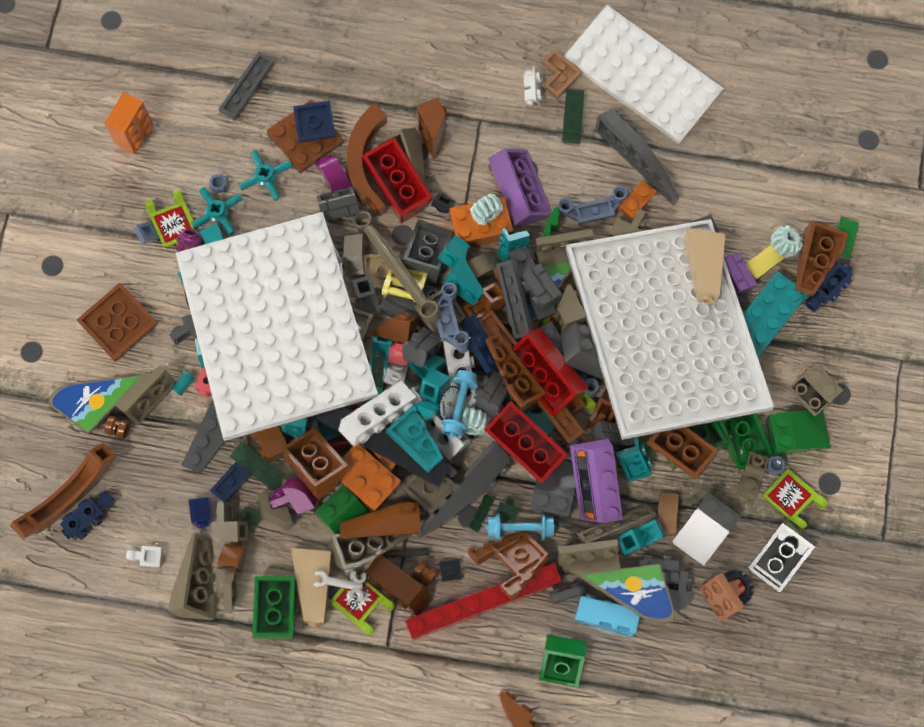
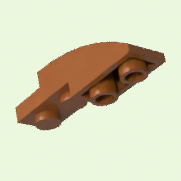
(517, 715)

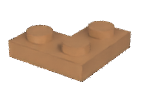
(564, 73)

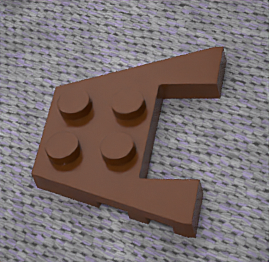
(519, 554)

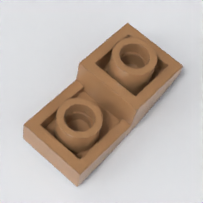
(668, 512)

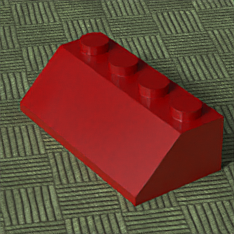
(397, 179)
(550, 371)
(525, 442)

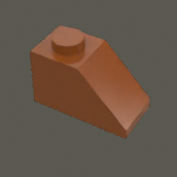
(398, 328)
(602, 411)
(232, 556)

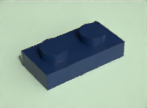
(230, 482)

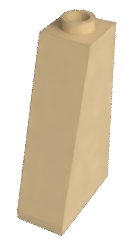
(705, 262)
(312, 598)

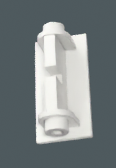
(535, 94)
(394, 374)

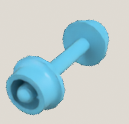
(466, 381)
(546, 526)

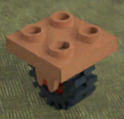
(727, 593)

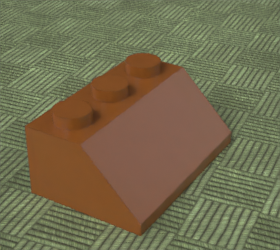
(432, 124)
(684, 450)
(315, 462)

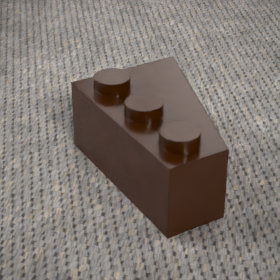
(398, 585)

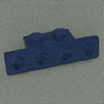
(478, 344)

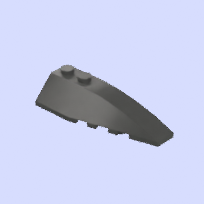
(635, 151)
(477, 480)

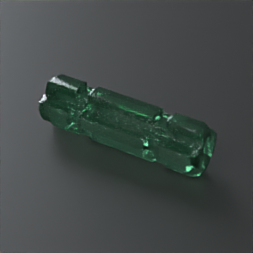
(377, 369)
(481, 513)

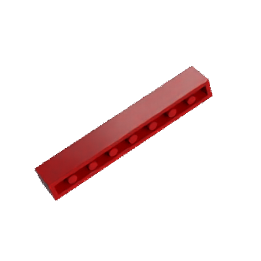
(477, 604)

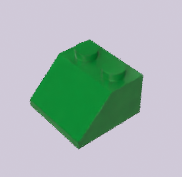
(340, 508)
(562, 661)

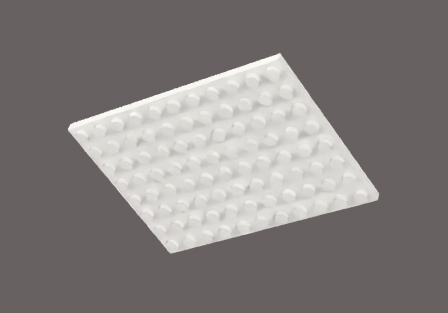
(275, 326)
(658, 347)

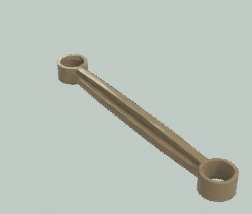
(397, 267)

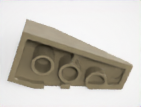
(411, 145)
(358, 551)
(193, 588)

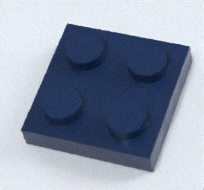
(314, 121)

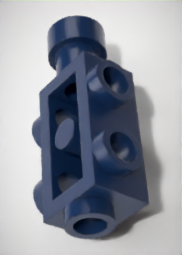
(831, 286)
(84, 521)

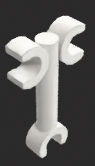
(354, 584)

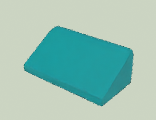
(428, 409)

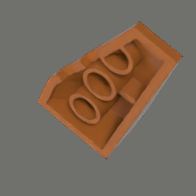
(818, 255)
(518, 380)
(392, 520)

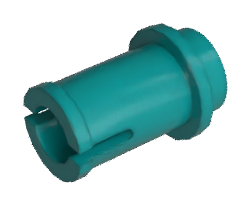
(183, 383)

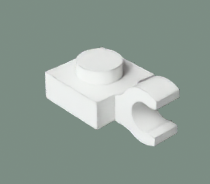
(148, 556)

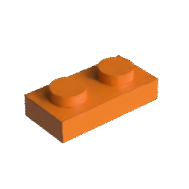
(637, 199)

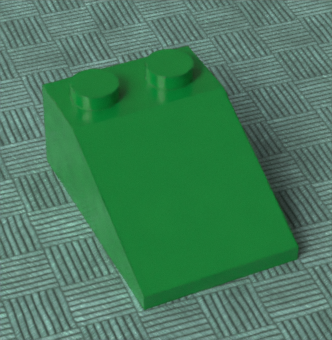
(796, 432)
(744, 436)

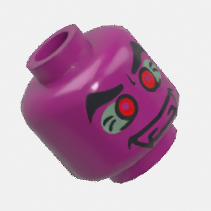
(187, 240)

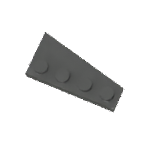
(205, 443)

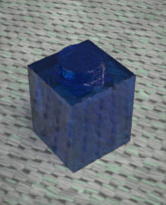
(200, 512)

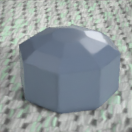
(218, 183)
(776, 465)

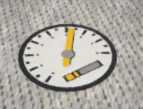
(448, 402)

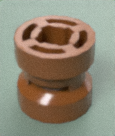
(117, 427)
(424, 572)

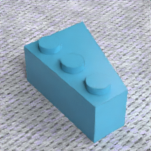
(606, 616)

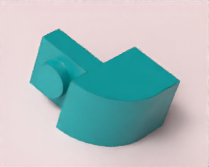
(641, 537)

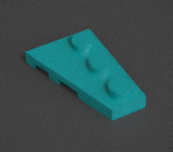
(414, 438)

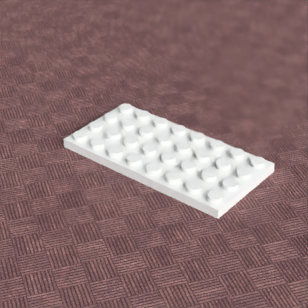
(643, 74)

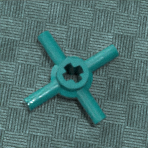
(269, 171)
(216, 205)

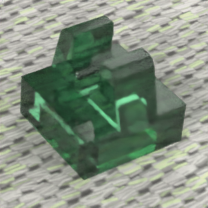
(507, 511)
(250, 516)

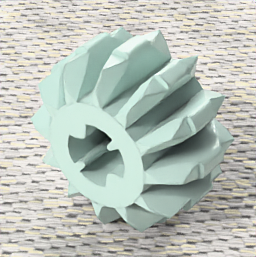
(486, 209)
(786, 241)
(475, 420)

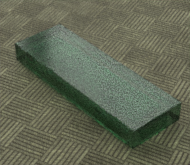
(573, 116)
(257, 466)

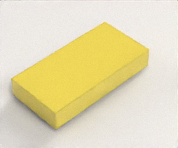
(764, 262)

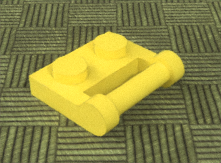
(419, 277)

